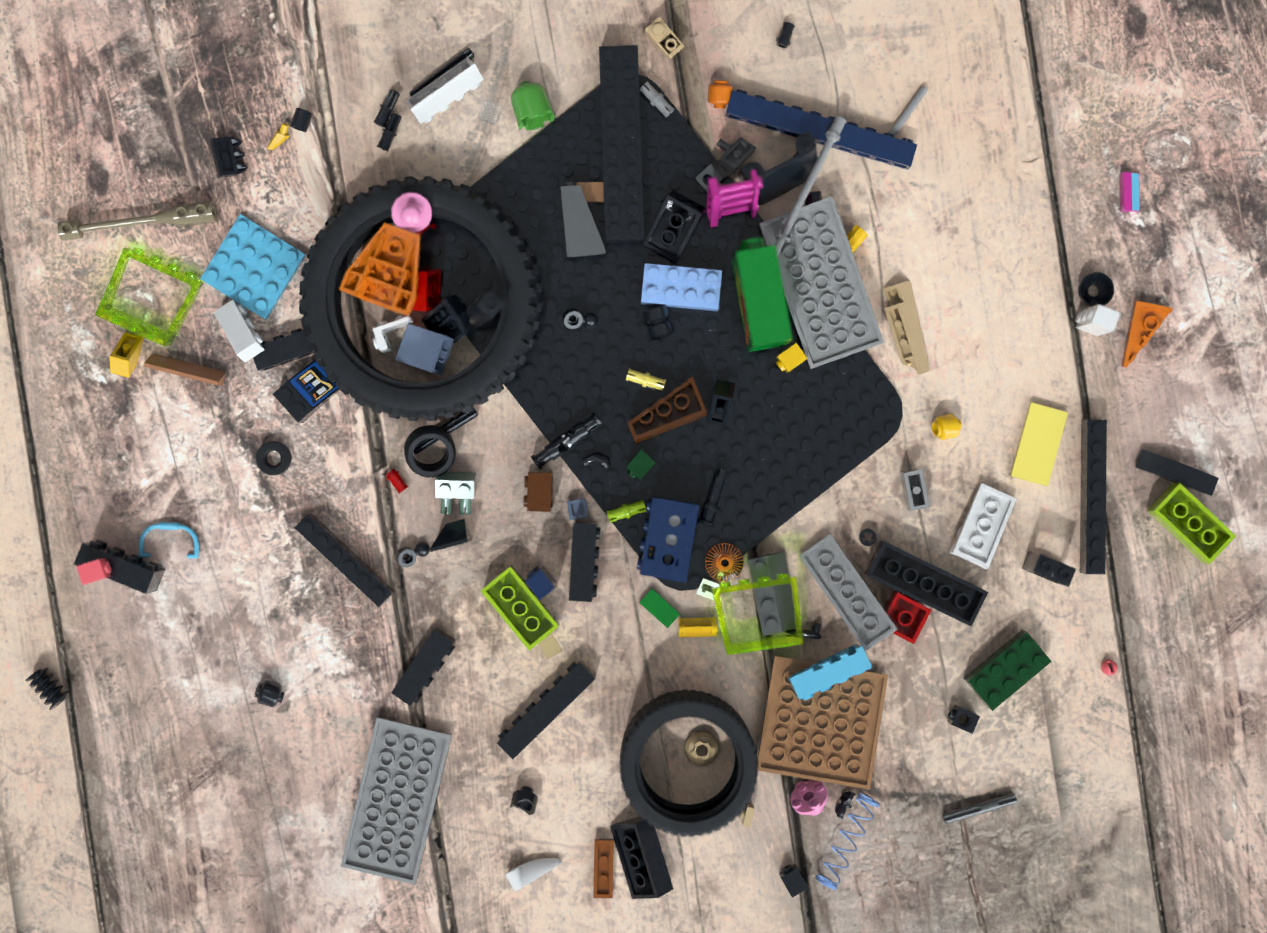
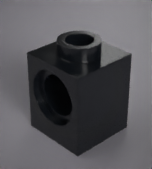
(970, 722)
(793, 880)

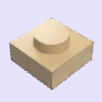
(747, 815)

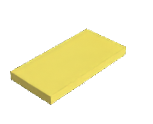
(1039, 444)

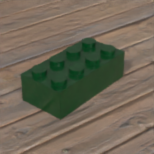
(1007, 670)

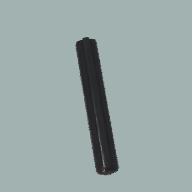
(466, 53)
(450, 426)

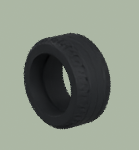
(434, 469)

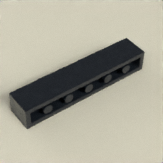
(344, 559)
(542, 713)

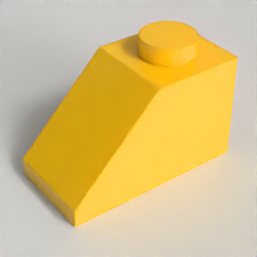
(126, 354)

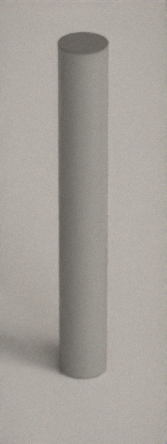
(908, 111)

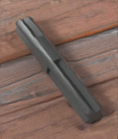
(980, 808)

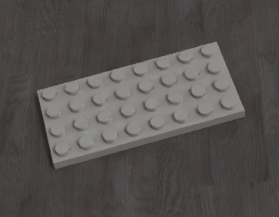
(823, 284)
(396, 800)

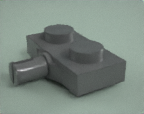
(735, 154)

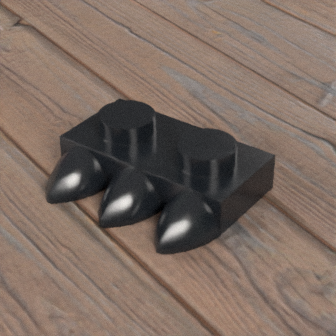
(226, 157)

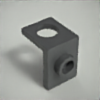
(716, 171)

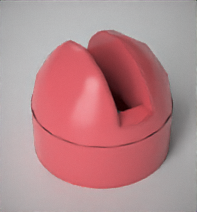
(1105, 667)

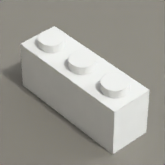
(1097, 320)
(239, 330)

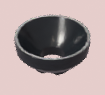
(1104, 285)

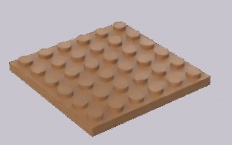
(826, 735)

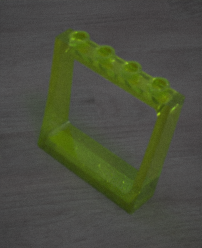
(108, 312)
(762, 643)

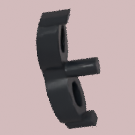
(846, 798)

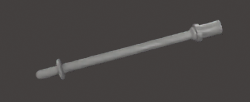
(832, 136)

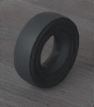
(261, 458)

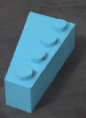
(830, 671)

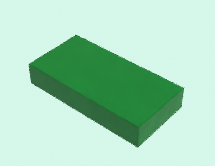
(659, 608)

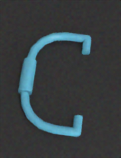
(168, 526)

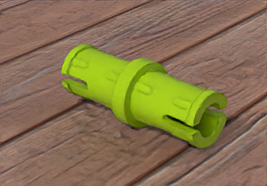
(626, 511)

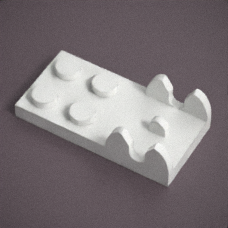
(983, 526)

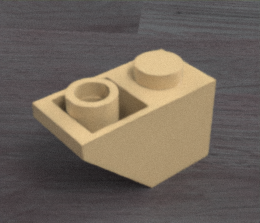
(663, 38)

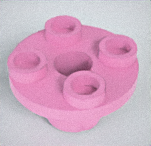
(411, 212)
(809, 797)

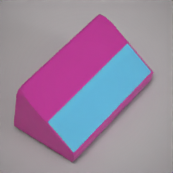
(1129, 192)

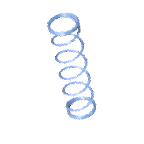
(825, 881)

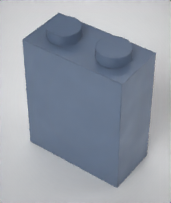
(424, 349)

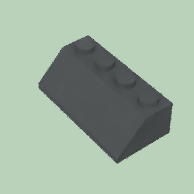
(775, 602)

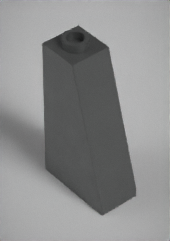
(580, 229)

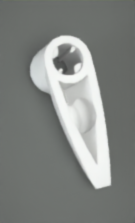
(530, 871)

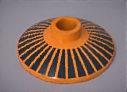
(719, 553)

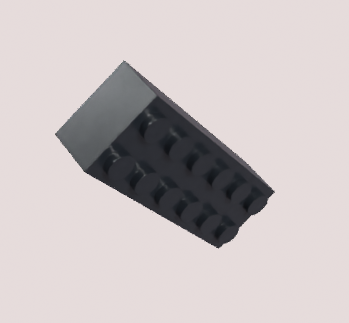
(926, 583)

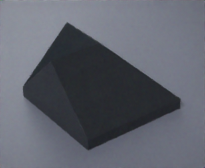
(452, 535)

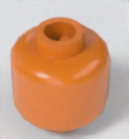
(719, 93)

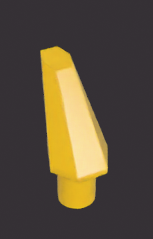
(279, 137)

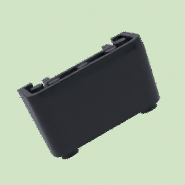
(785, 175)

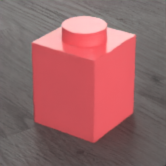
(94, 571)

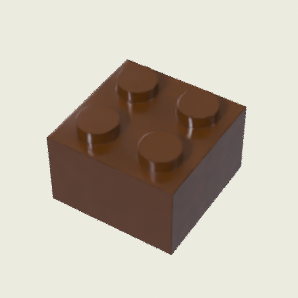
(539, 491)

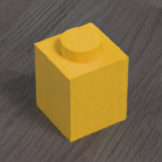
(790, 358)

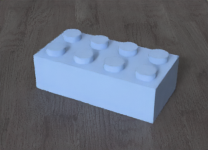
(681, 287)

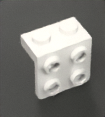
(381, 340)

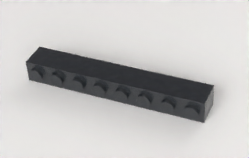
(1093, 496)

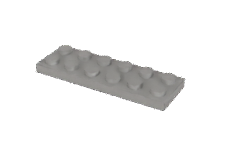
(848, 592)

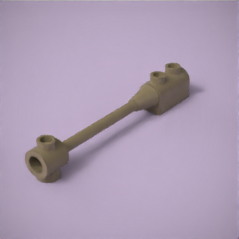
(180, 215)

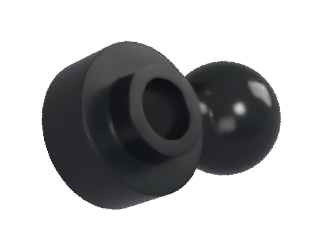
(589, 320)
(421, 549)

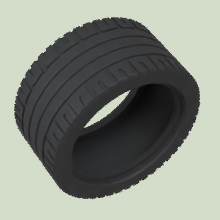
(690, 818)

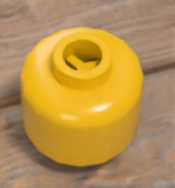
(946, 426)

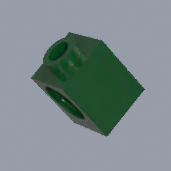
(640, 465)

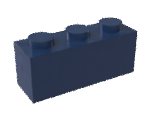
(540, 582)

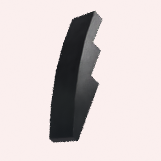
(1177, 472)

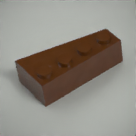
(670, 412)

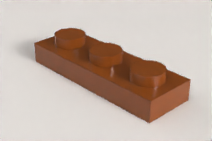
(603, 868)

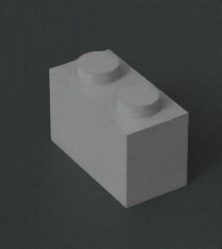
(914, 490)

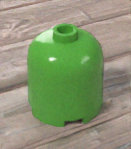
(531, 106)

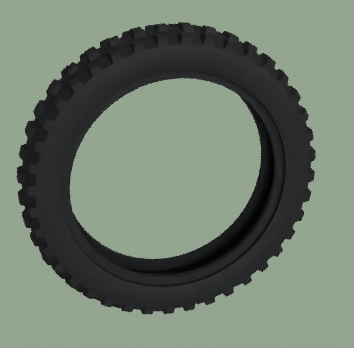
(323, 309)

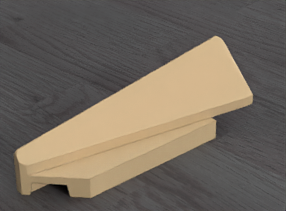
(906, 326)

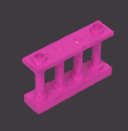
(732, 198)

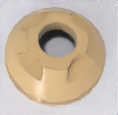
(701, 738)

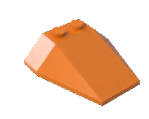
(386, 270)

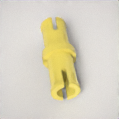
(645, 379)

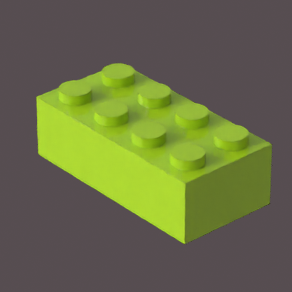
(1191, 523)
(520, 608)

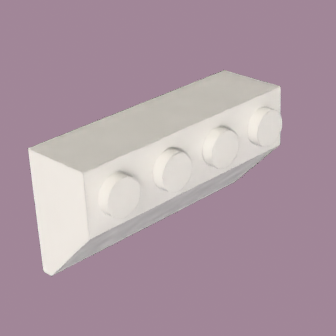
(444, 90)

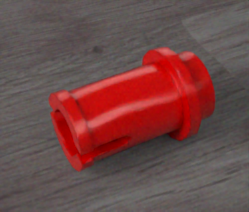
(396, 480)

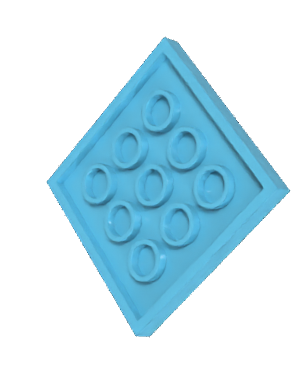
(253, 267)

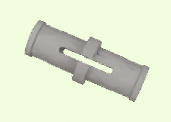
(657, 99)

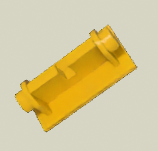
(697, 627)

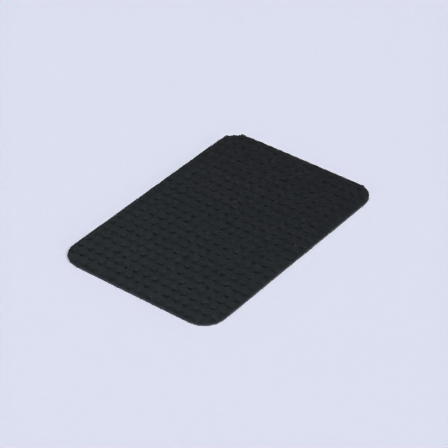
(784, 430)

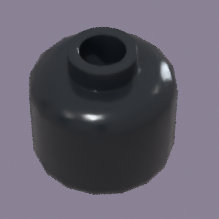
(269, 693)

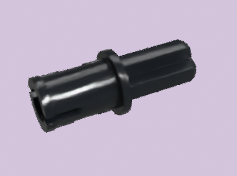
(386, 108)
(389, 132)

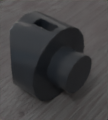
(525, 800)

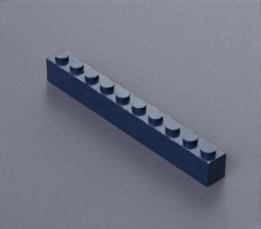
(795, 122)

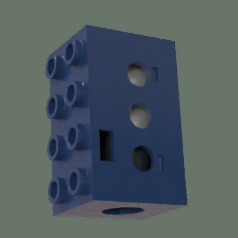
(668, 539)

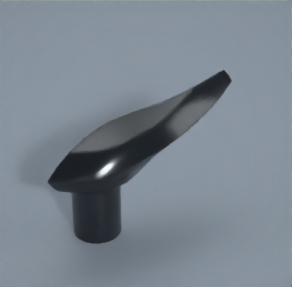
(814, 634)

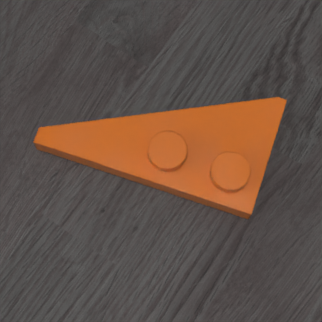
(1144, 322)

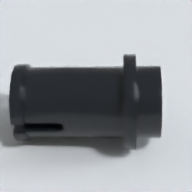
(784, 38)

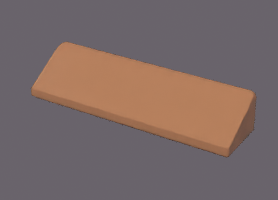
(185, 369)

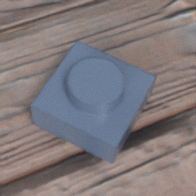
(577, 509)

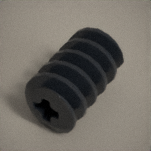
(47, 688)

